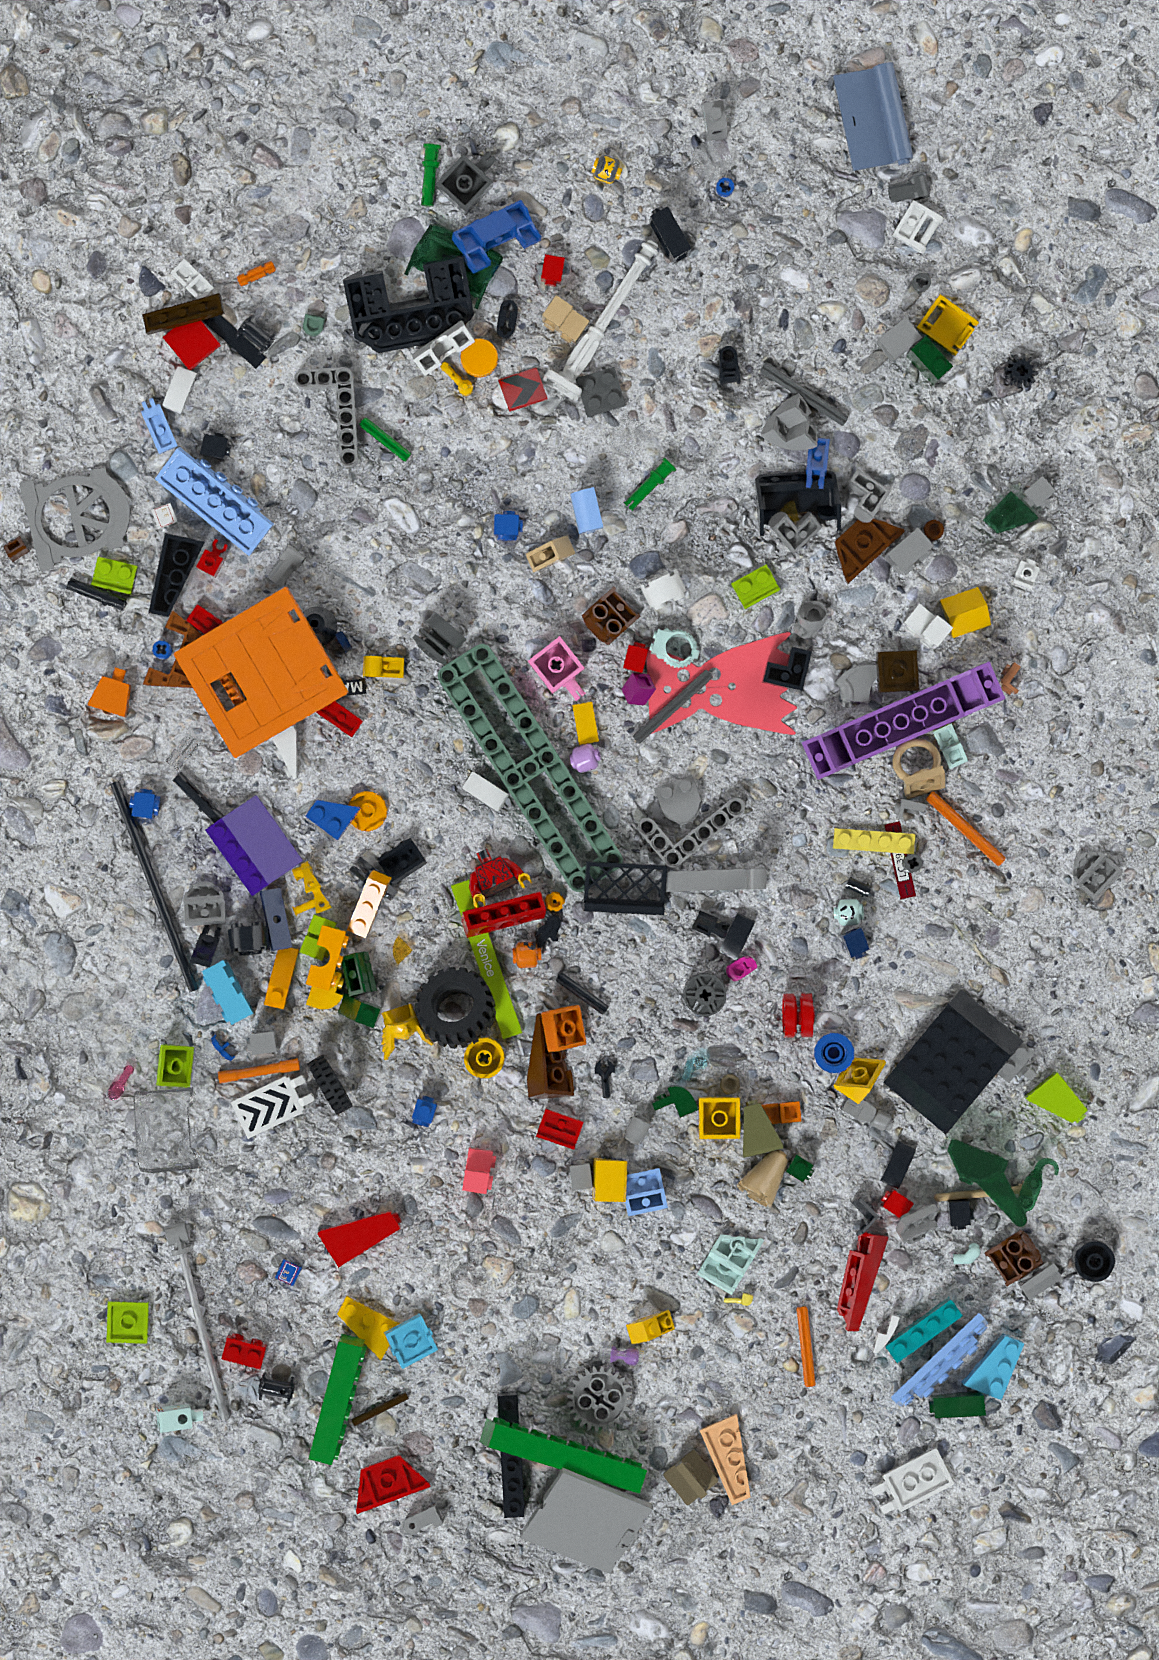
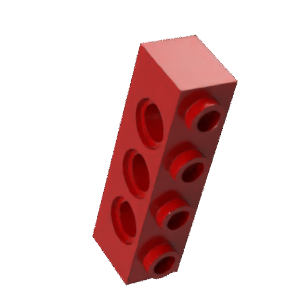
(503, 914)

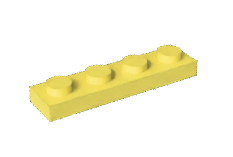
(873, 841)

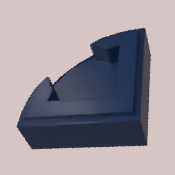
(343, 641)

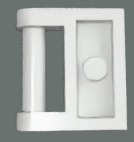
(911, 224)

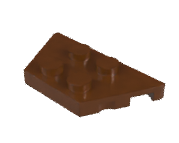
(863, 544)

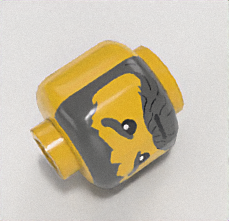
(606, 169)

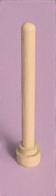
(968, 1194)

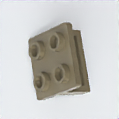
(690, 1477)

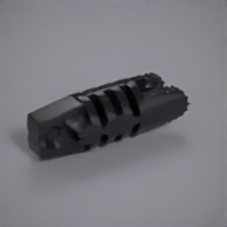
(390, 893)

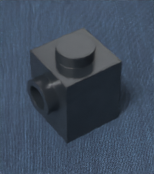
(216, 446)
(959, 1213)

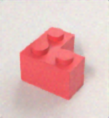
(478, 1170)

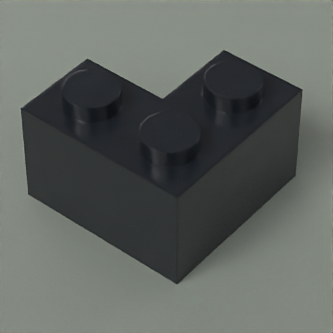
(789, 676)

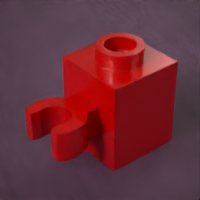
(211, 561)

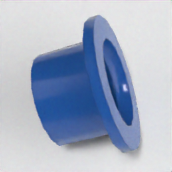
(834, 1053)

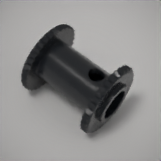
(256, 335)
(275, 1388)

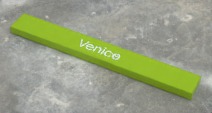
(489, 968)

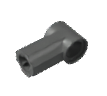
(914, 189)

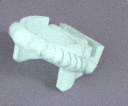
(659, 646)

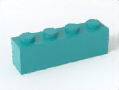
(923, 1329)

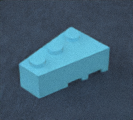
(227, 992)
(996, 1367)

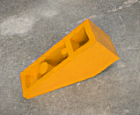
(281, 978)

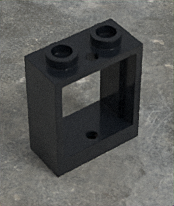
(669, 234)

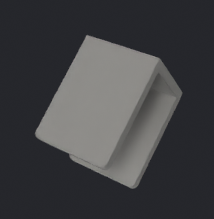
(899, 339)

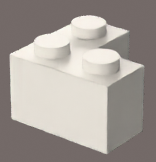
(927, 627)

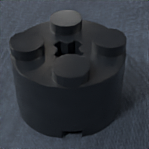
(248, 939)
(1103, 1265)

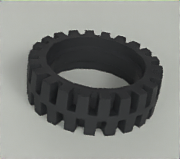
(329, 1084)

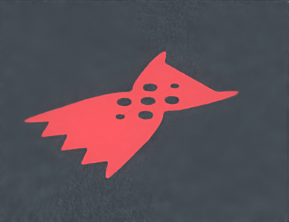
(751, 701)

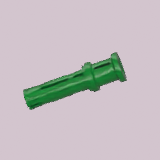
(430, 167)
(656, 477)

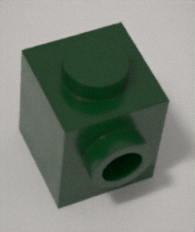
(800, 1168)

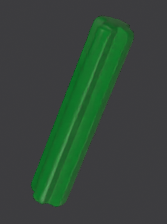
(385, 439)

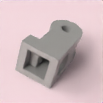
(423, 1518)

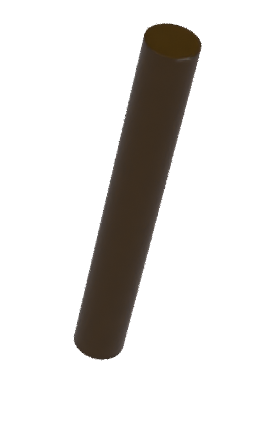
(380, 1409)

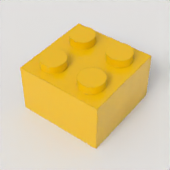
(719, 1118)

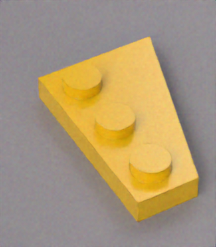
(367, 1325)

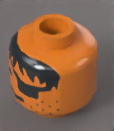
(526, 954)

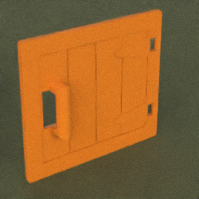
(273, 665)

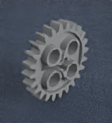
(588, 1413)

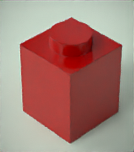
(552, 270)
(636, 657)
(896, 1203)

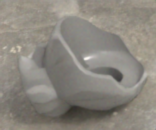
(810, 618)

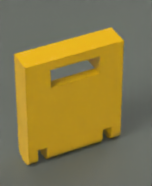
(950, 327)

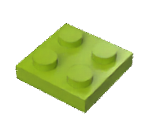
(127, 1322)

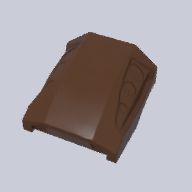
(609, 617)
(1015, 1257)

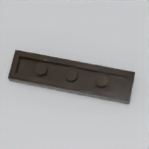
(183, 314)

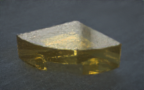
(790, 509)
(400, 950)

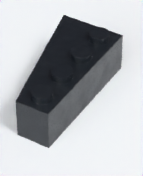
(174, 566)

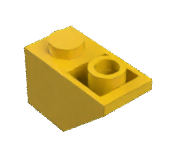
(650, 1327)

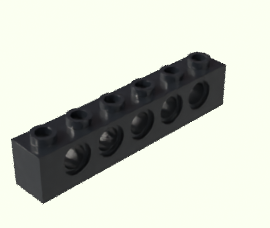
(511, 1465)

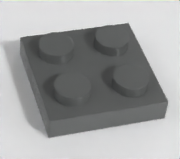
(601, 392)

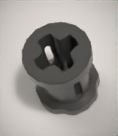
(917, 860)

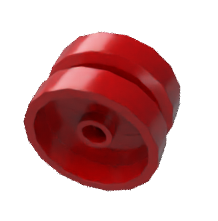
(797, 1015)

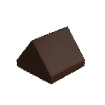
(16, 549)

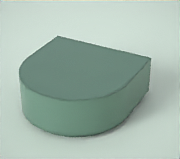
(313, 325)

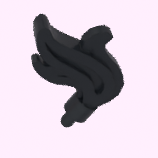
(550, 929)

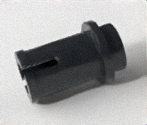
(858, 887)

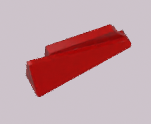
(860, 1277)

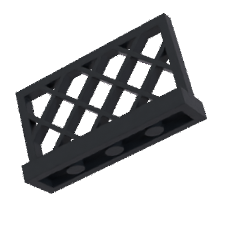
(628, 905)

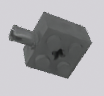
(464, 172)

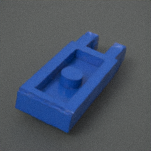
(817, 462)

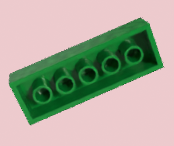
(336, 1399)

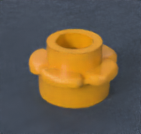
(554, 896)

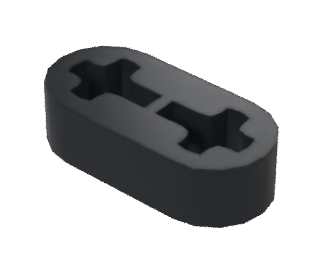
(502, 318)

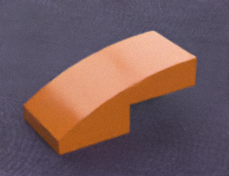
(783, 1112)

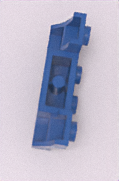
(493, 231)

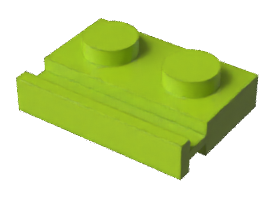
(114, 575)
(755, 586)

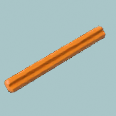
(965, 828)

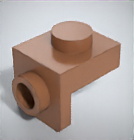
(1008, 674)

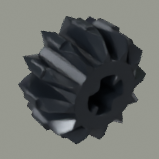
(1015, 375)

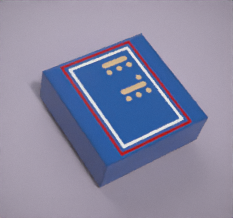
(288, 1272)

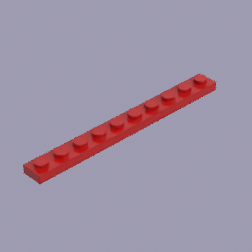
(333, 712)

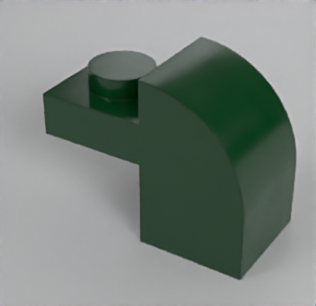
(680, 1097)

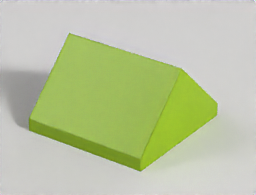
(175, 1065)

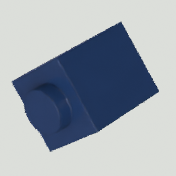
(855, 943)

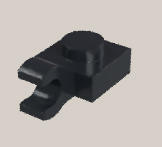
(708, 924)

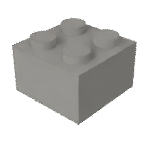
(907, 552)

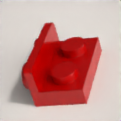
(244, 1351)

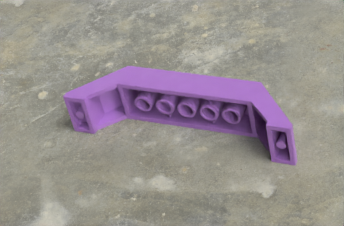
(903, 720)

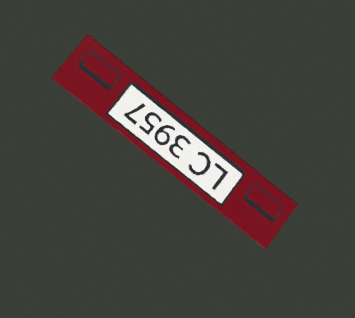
(904, 879)

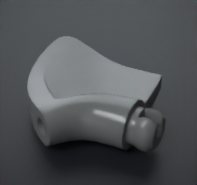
(856, 684)

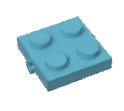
(410, 1341)

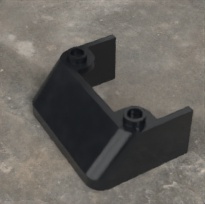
(779, 488)

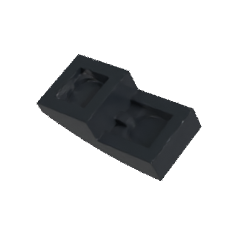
(737, 936)
(898, 1165)

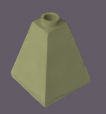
(758, 1131)

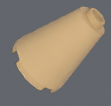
(765, 1178)

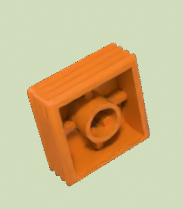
(563, 1028)

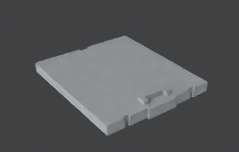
(586, 1521)

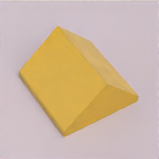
(966, 612)
(859, 1078)
(609, 1180)

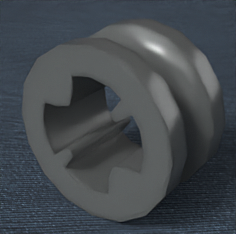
(918, 277)

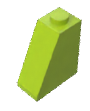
(1058, 1098)

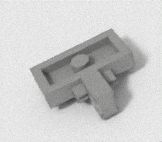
(1018, 1064)

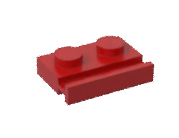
(559, 1129)

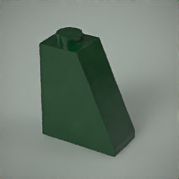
(360, 1011)
(957, 1404)

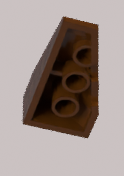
(547, 1070)

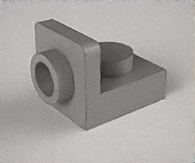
(912, 807)

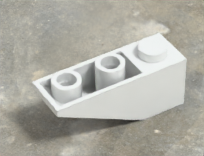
(288, 750)

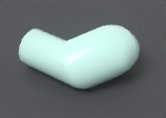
(969, 1257)

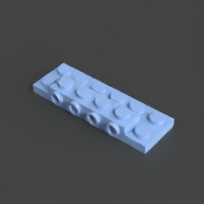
(215, 500)
(942, 1363)

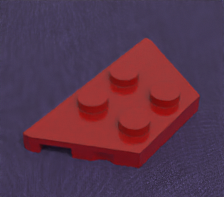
(387, 1482)

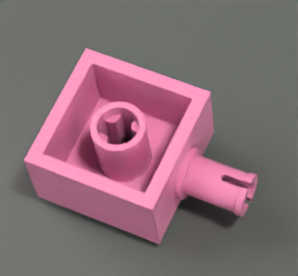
(554, 678)

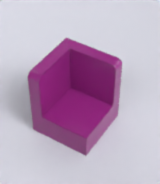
(638, 689)

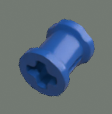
(168, 649)

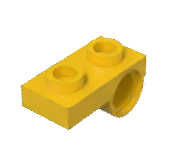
(383, 667)

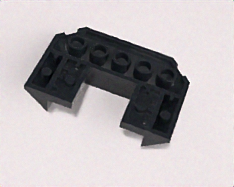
(412, 321)

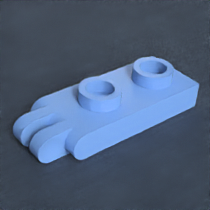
(158, 427)

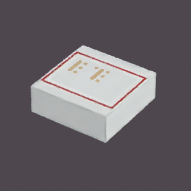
(164, 516)

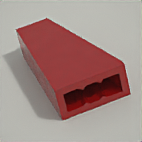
(356, 1236)

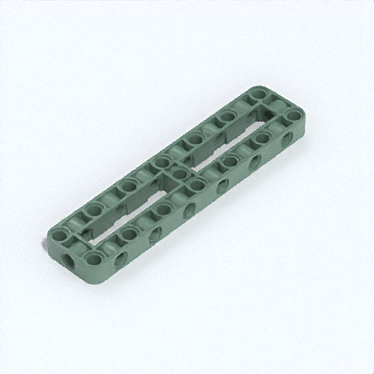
(538, 744)

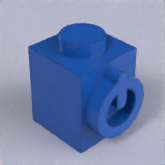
(507, 526)
(145, 804)
(424, 1111)

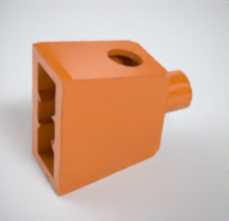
(112, 694)

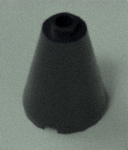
(326, 623)

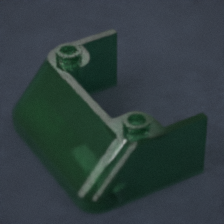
(438, 241)

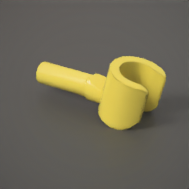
(745, 1300)

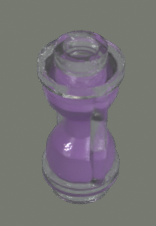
(631, 1355)

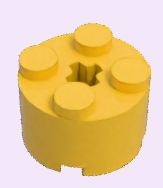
(495, 1060)

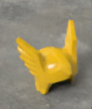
(400, 1024)

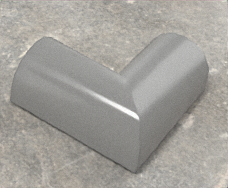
(872, 495)
(792, 534)

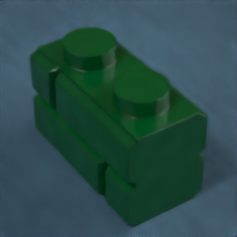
(358, 974)

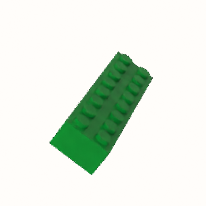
(559, 1454)

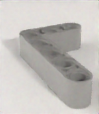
(349, 407)
(693, 835)
(715, 880)

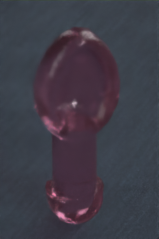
(118, 1087)

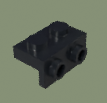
(401, 861)

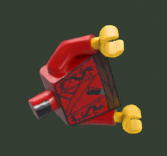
(494, 876)

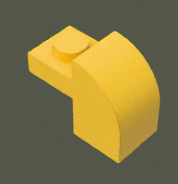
(326, 999)

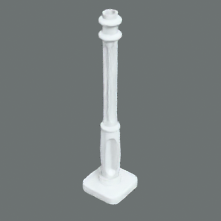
(587, 346)

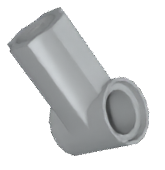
(288, 563)

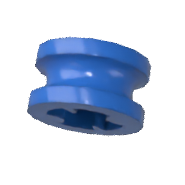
(719, 189)

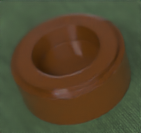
(933, 529)

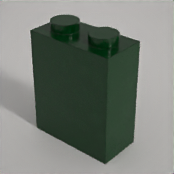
(929, 361)

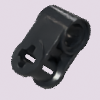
(728, 367)

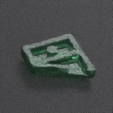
(1009, 514)

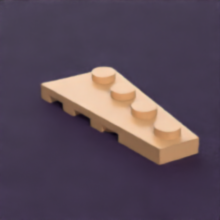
(726, 1451)

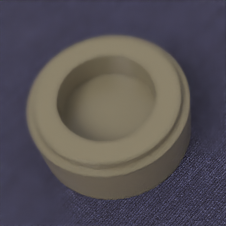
(729, 1083)

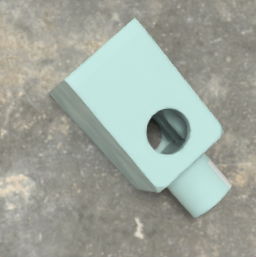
(168, 1417)

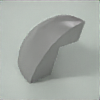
(791, 426)

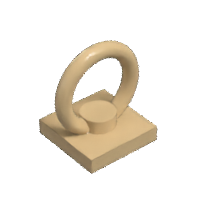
(924, 780)

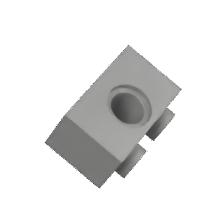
(263, 1042)

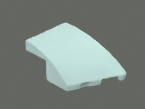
(729, 1261)

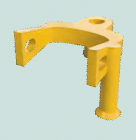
(306, 872)

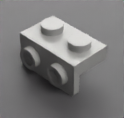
(1039, 1280)

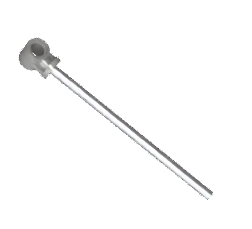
(177, 1236)

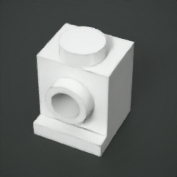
(1020, 580)

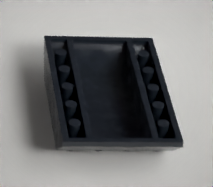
(953, 1061)

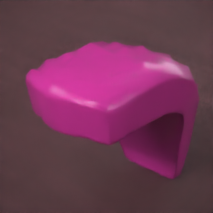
(741, 968)

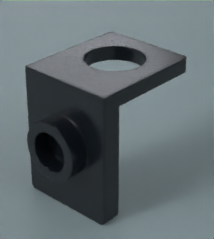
(868, 1212)

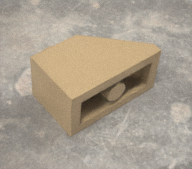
(550, 553)

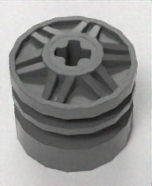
(439, 638)
(694, 988)

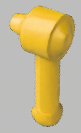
(464, 386)

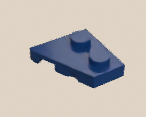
(332, 817)

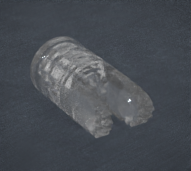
(186, 749)

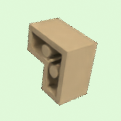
(565, 320)

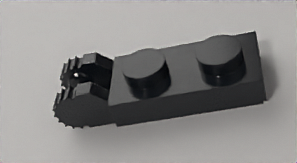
(206, 947)

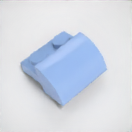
(586, 511)
(645, 1192)

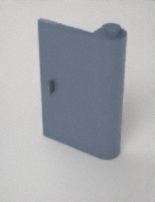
(880, 124)

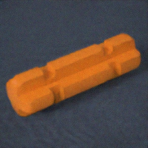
(256, 273)

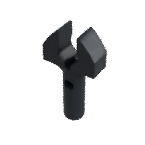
(605, 1077)

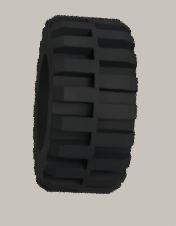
(448, 984)

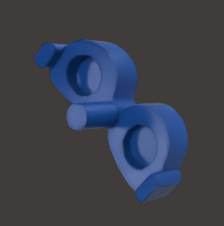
(220, 1049)

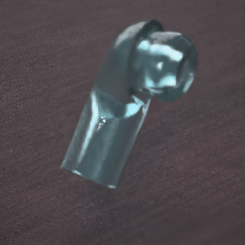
(692, 1065)

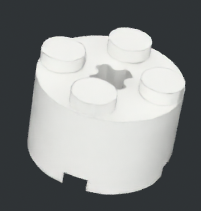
(663, 588)

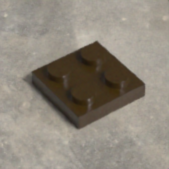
(897, 671)

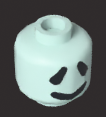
(849, 912)

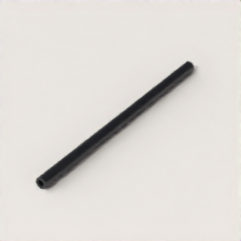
(154, 886)

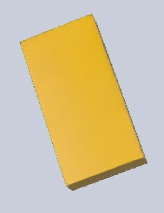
(585, 723)

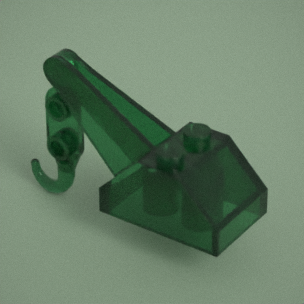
(988, 1170)

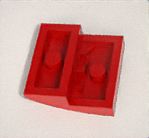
(192, 343)

